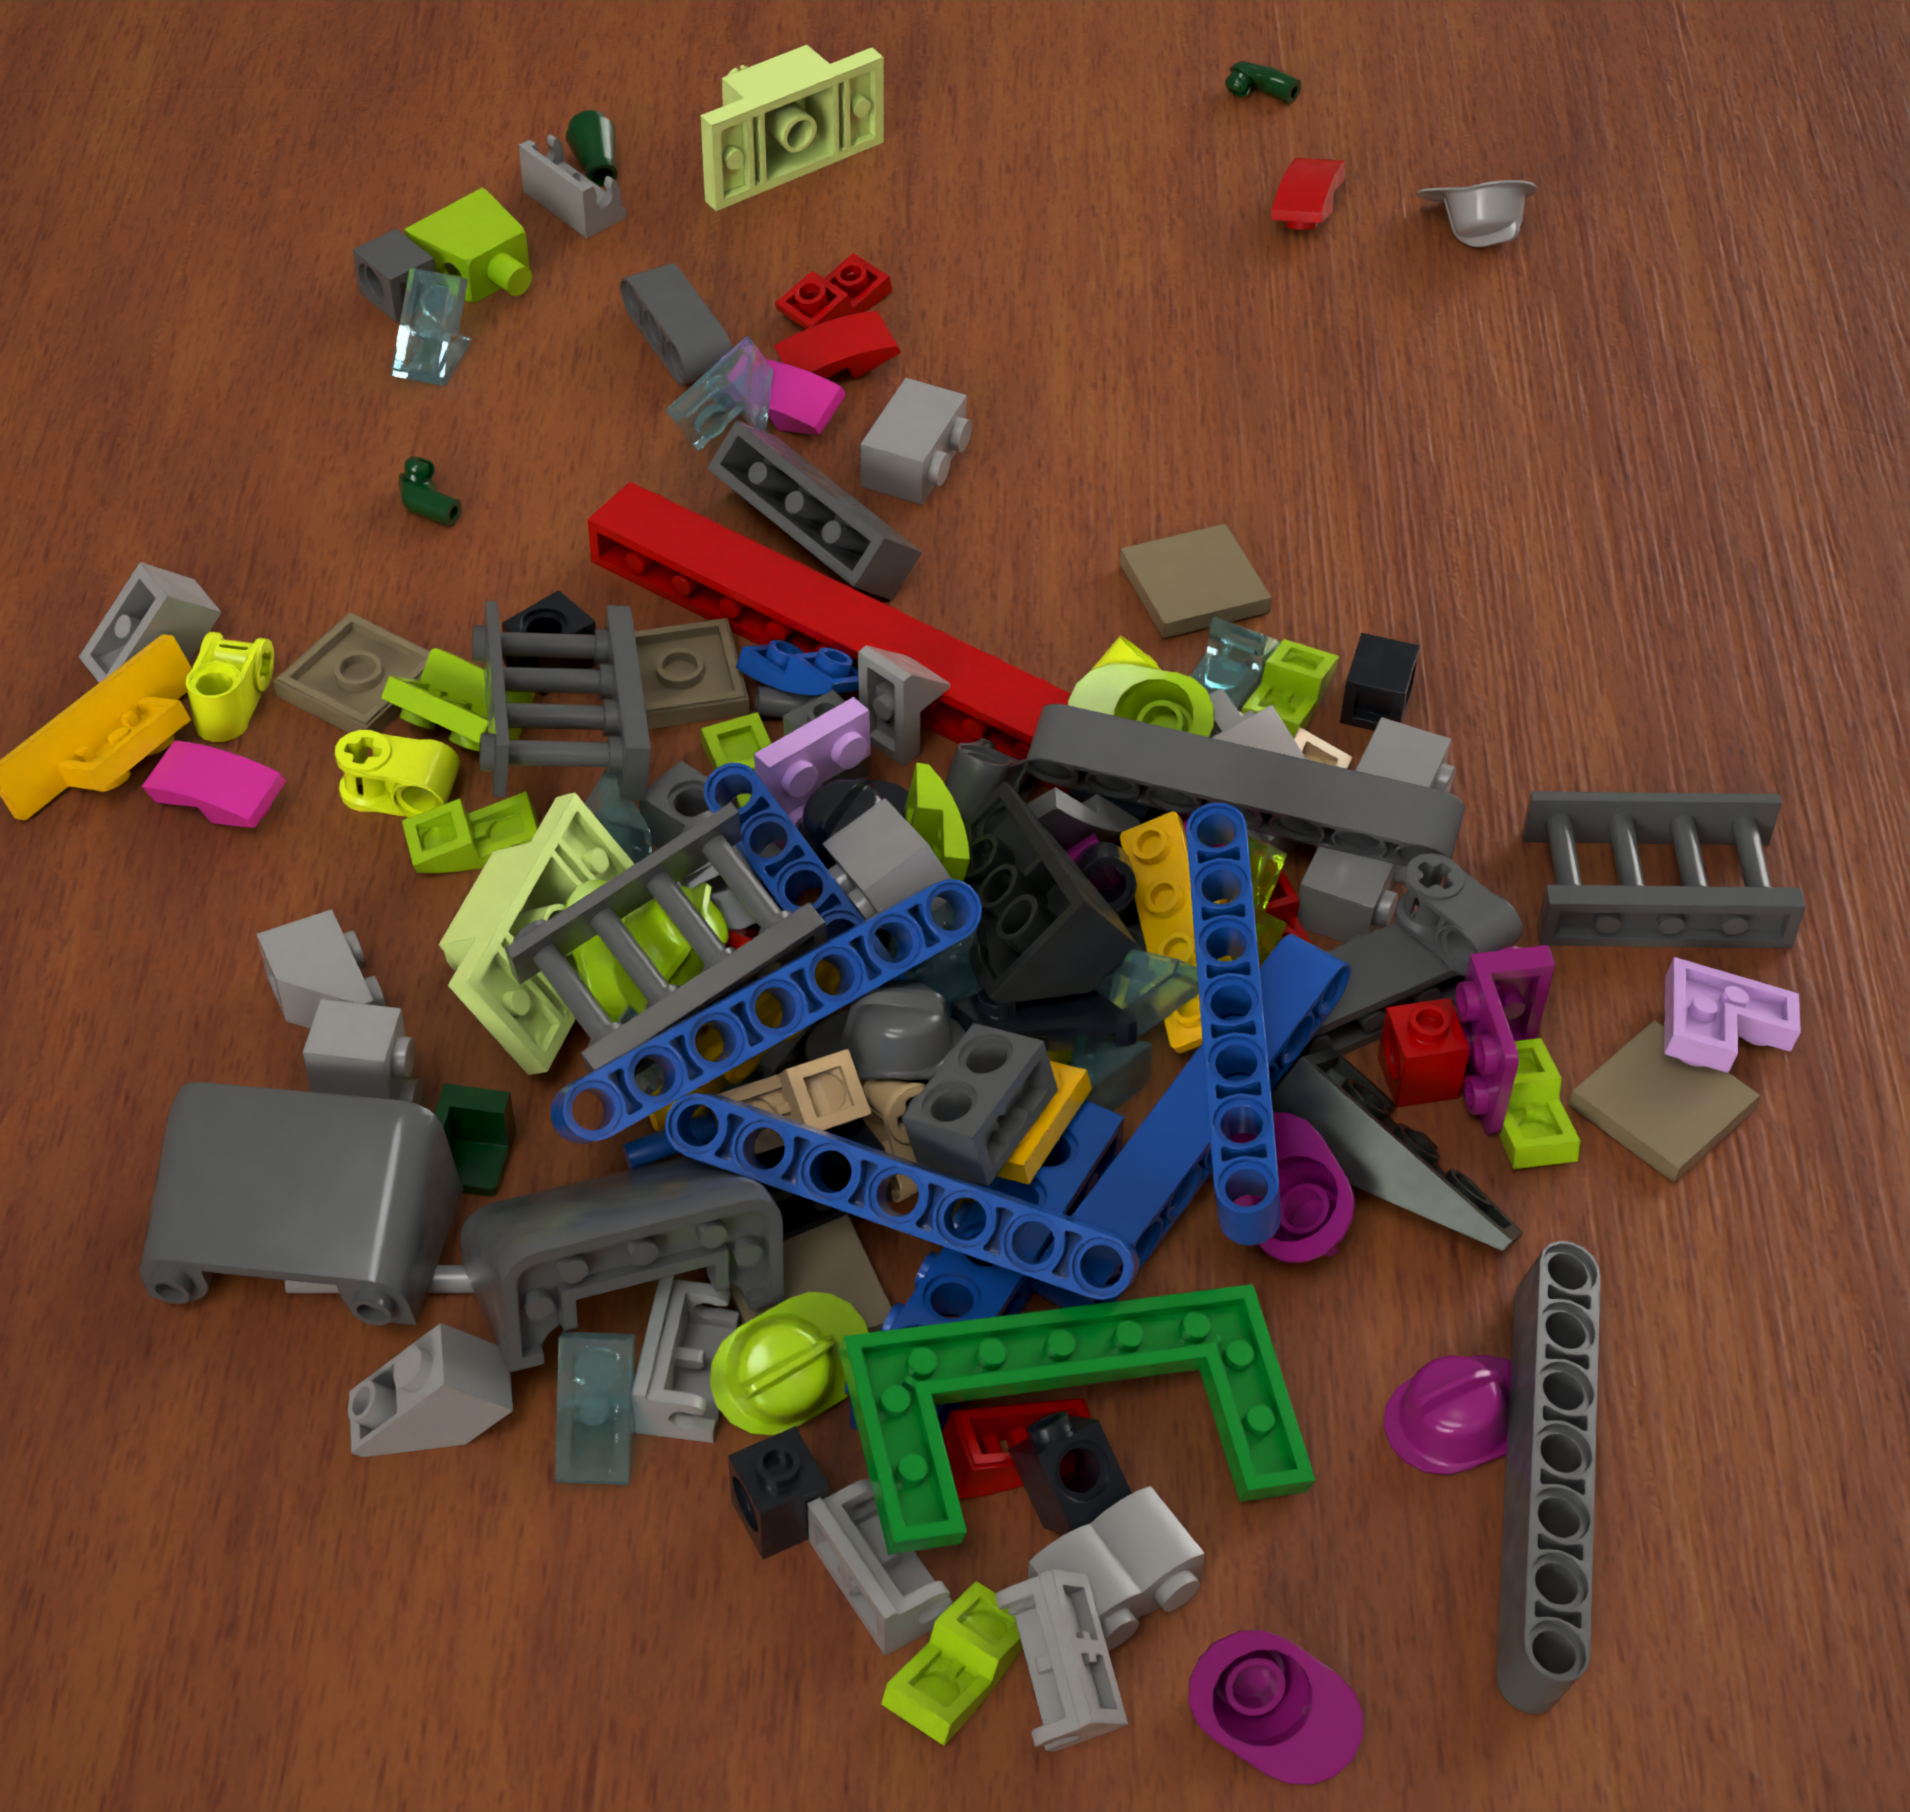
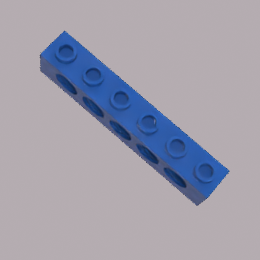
(958, 1286)

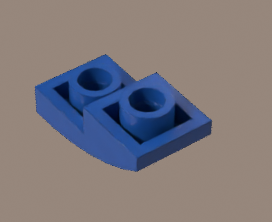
(791, 670)

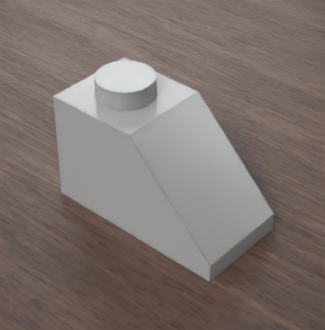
(147, 607)

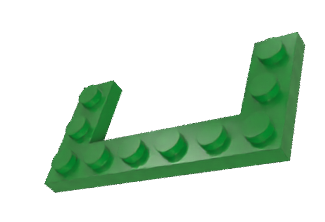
(907, 1371)

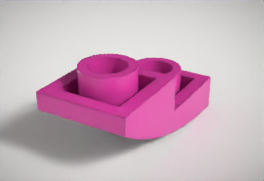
(801, 399)
(216, 781)

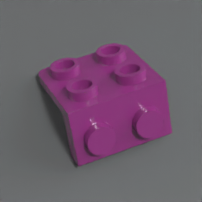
(1496, 1006)

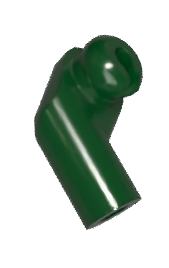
(1264, 78)
(420, 493)

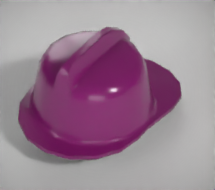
(1313, 1193)
(1451, 1414)
(1276, 1707)

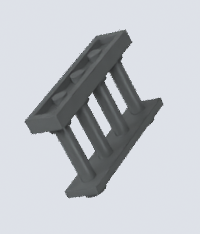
(615, 682)
(1661, 915)
(726, 970)

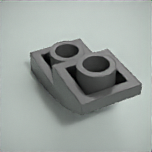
(1074, 821)

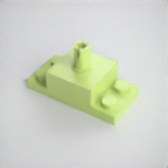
(789, 121)
(510, 893)

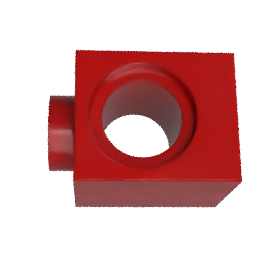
(1423, 1052)

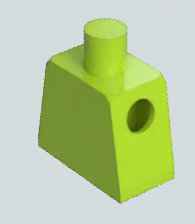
(476, 242)

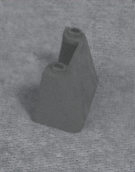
(301, 1194)
(614, 1232)

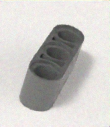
(675, 322)

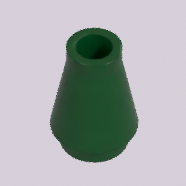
(593, 144)

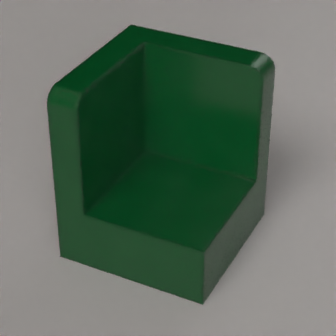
(479, 1133)

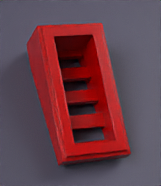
(975, 1449)

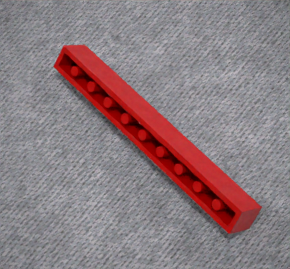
(782, 599)

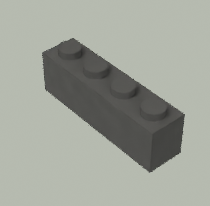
(814, 510)
(1385, 972)

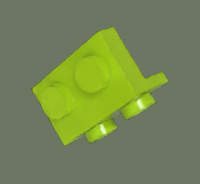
(450, 696)

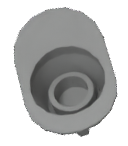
(1484, 212)

